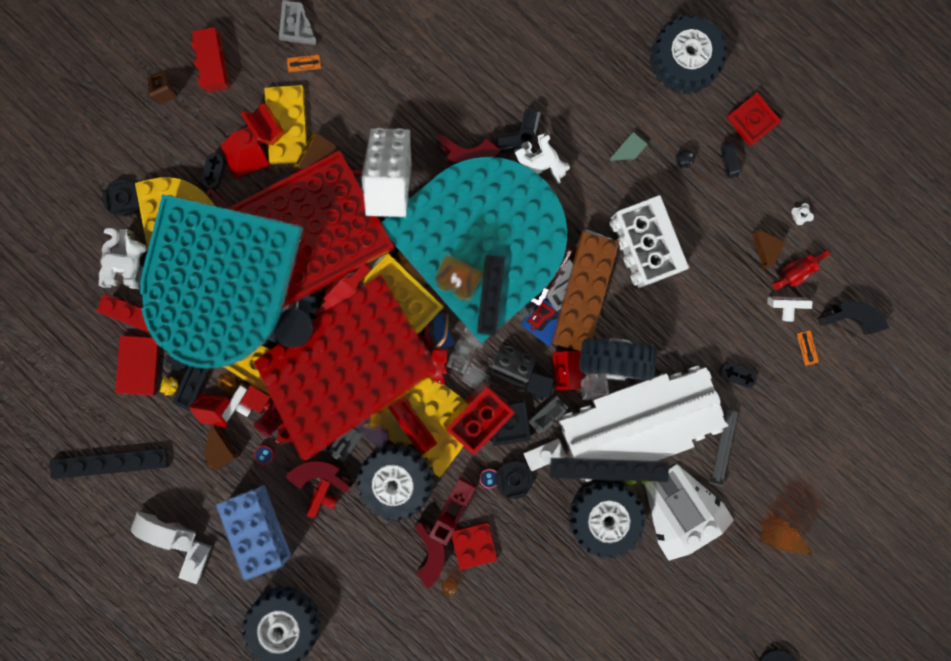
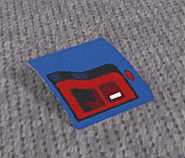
(542, 322)
(434, 332)

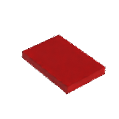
(137, 366)

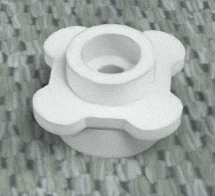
(796, 212)

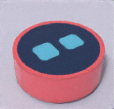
(487, 478)

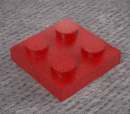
(753, 119)
(474, 545)

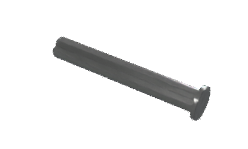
(724, 449)

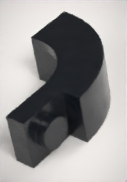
(865, 316)

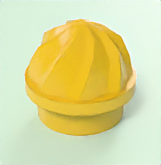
(169, 386)

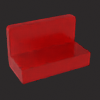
(263, 124)
(566, 370)
(209, 409)

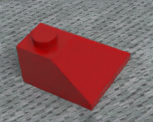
(244, 153)

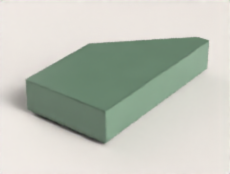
(630, 148)

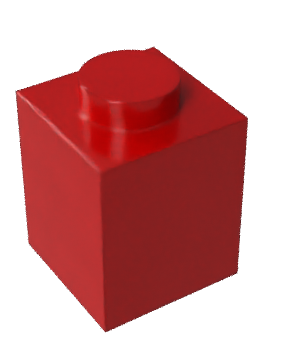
(257, 399)

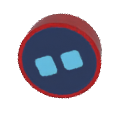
(264, 455)

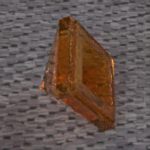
(227, 384)

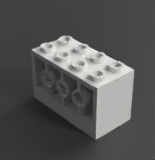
(387, 172)
(656, 233)

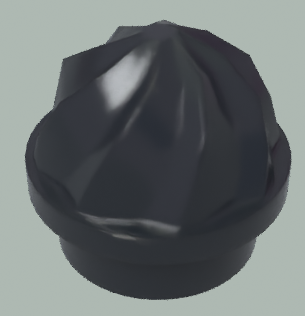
(685, 158)

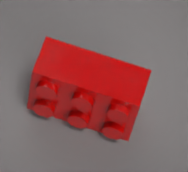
(478, 418)

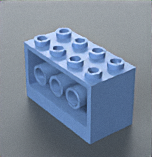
(254, 532)

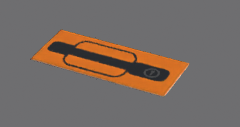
(303, 63)
(807, 348)

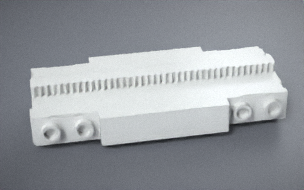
(646, 419)

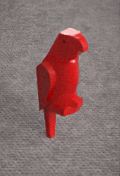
(799, 271)
(343, 289)

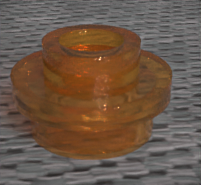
(449, 587)

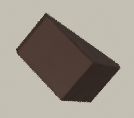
(161, 88)
(767, 248)

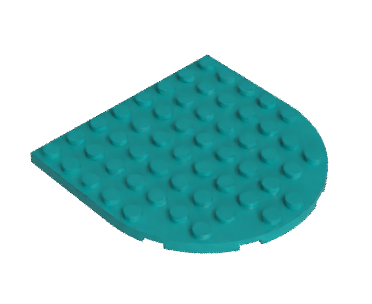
(482, 211)
(214, 281)

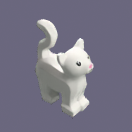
(542, 159)
(120, 264)

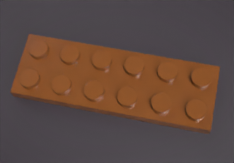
(585, 290)

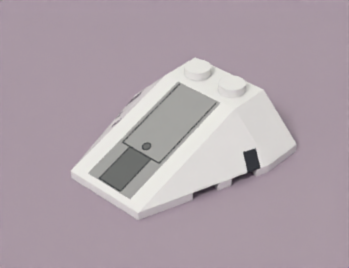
(685, 514)

